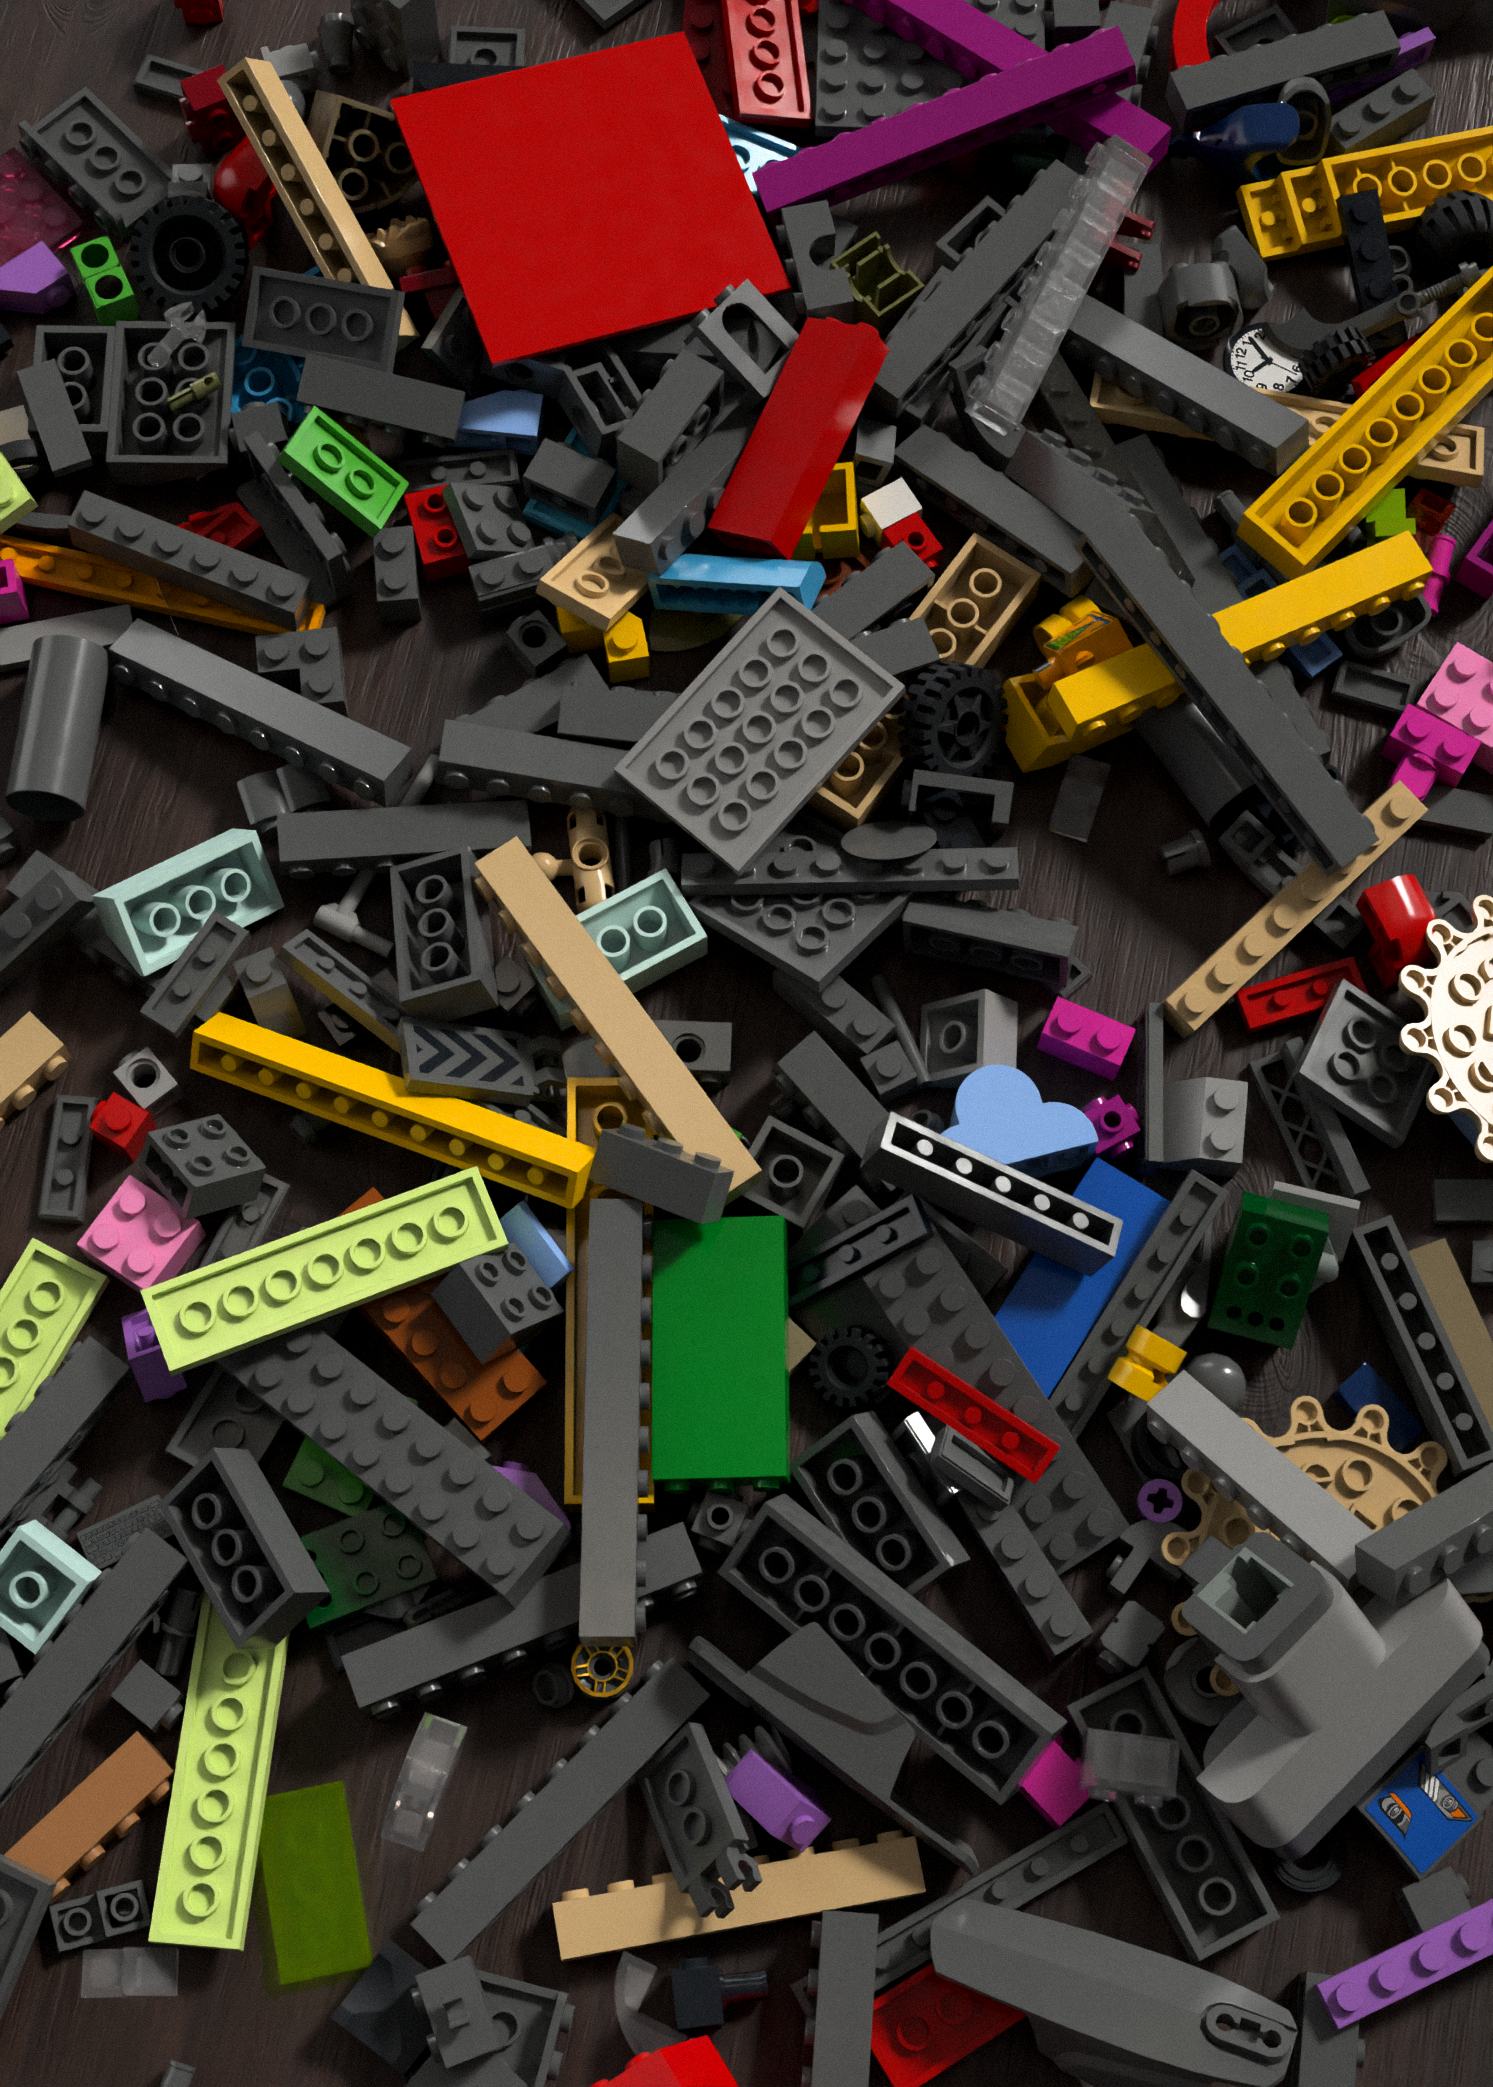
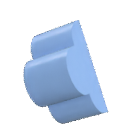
(1005, 1119)

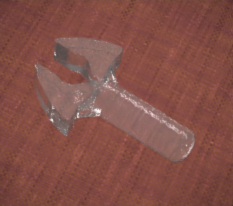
(175, 317)

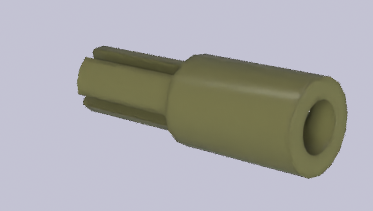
(197, 390)

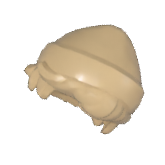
(402, 245)

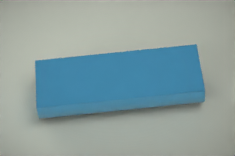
(733, 583)

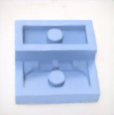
(534, 1241)

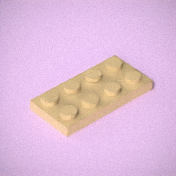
(593, 580)

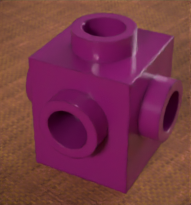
(1115, 1126)

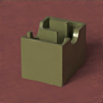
(877, 284)

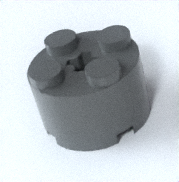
(1199, 305)

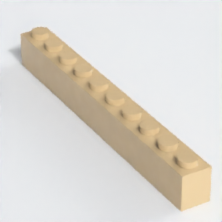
(609, 1011)

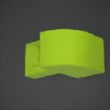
(1387, 519)

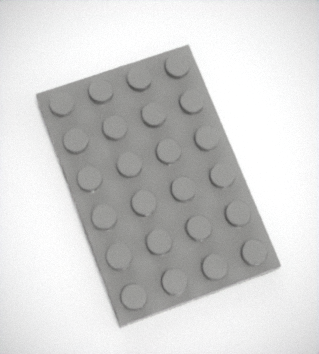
(760, 730)

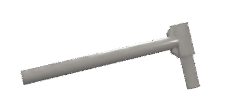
(340, 918)

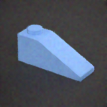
(502, 422)

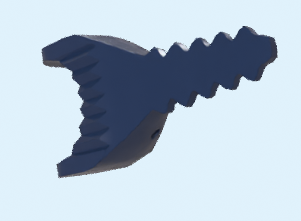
(1243, 143)

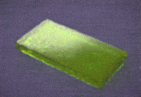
(313, 1884)

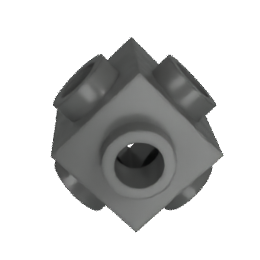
(715, 1537)

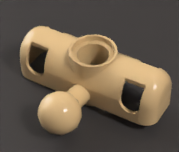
(585, 842)

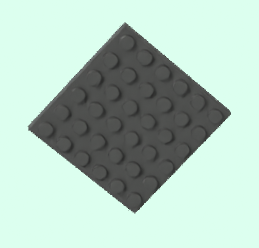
(876, 73)

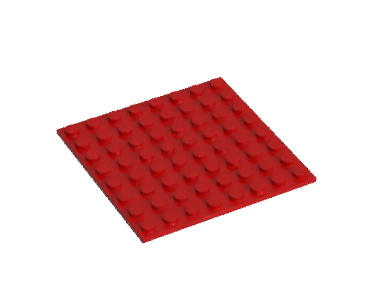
(587, 197)

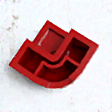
(245, 191)
(1397, 920)

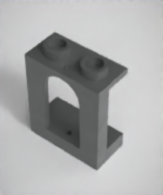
(712, 334)
(970, 790)

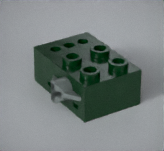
(1270, 1269)
(370, 1566)

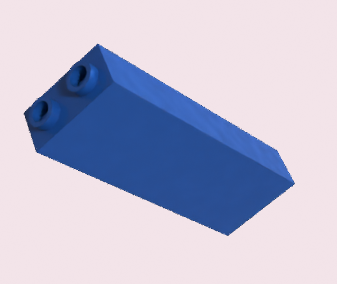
(1058, 1306)

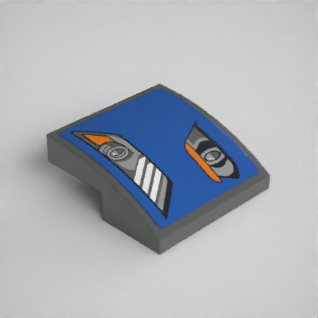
(1418, 1813)

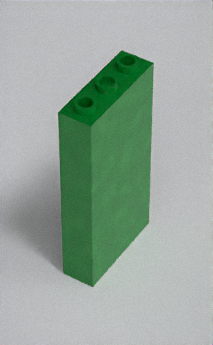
(720, 1355)

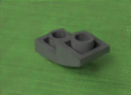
(99, 1916)

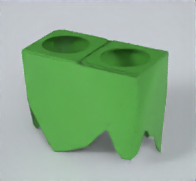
(98, 260)

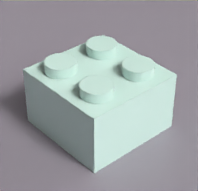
(40, 1584)

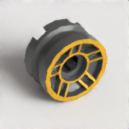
(602, 1687)

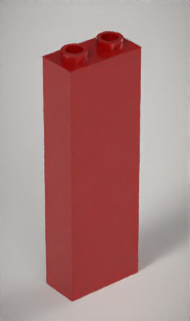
(799, 437)

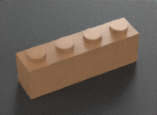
(95, 1813)

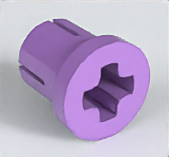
(1170, 1500)

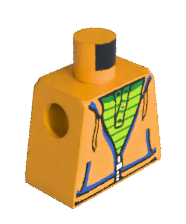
(1081, 646)

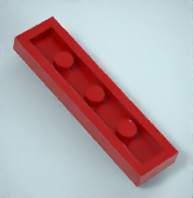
(973, 1414)

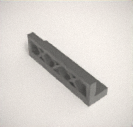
(1323, 1122)

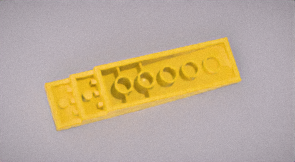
(1300, 209)

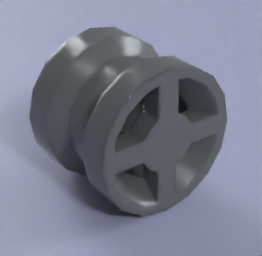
(560, 547)

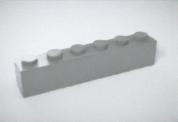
(1257, 1477)

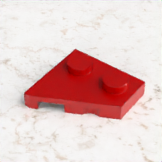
(226, 525)

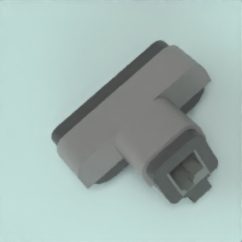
(1326, 1683)

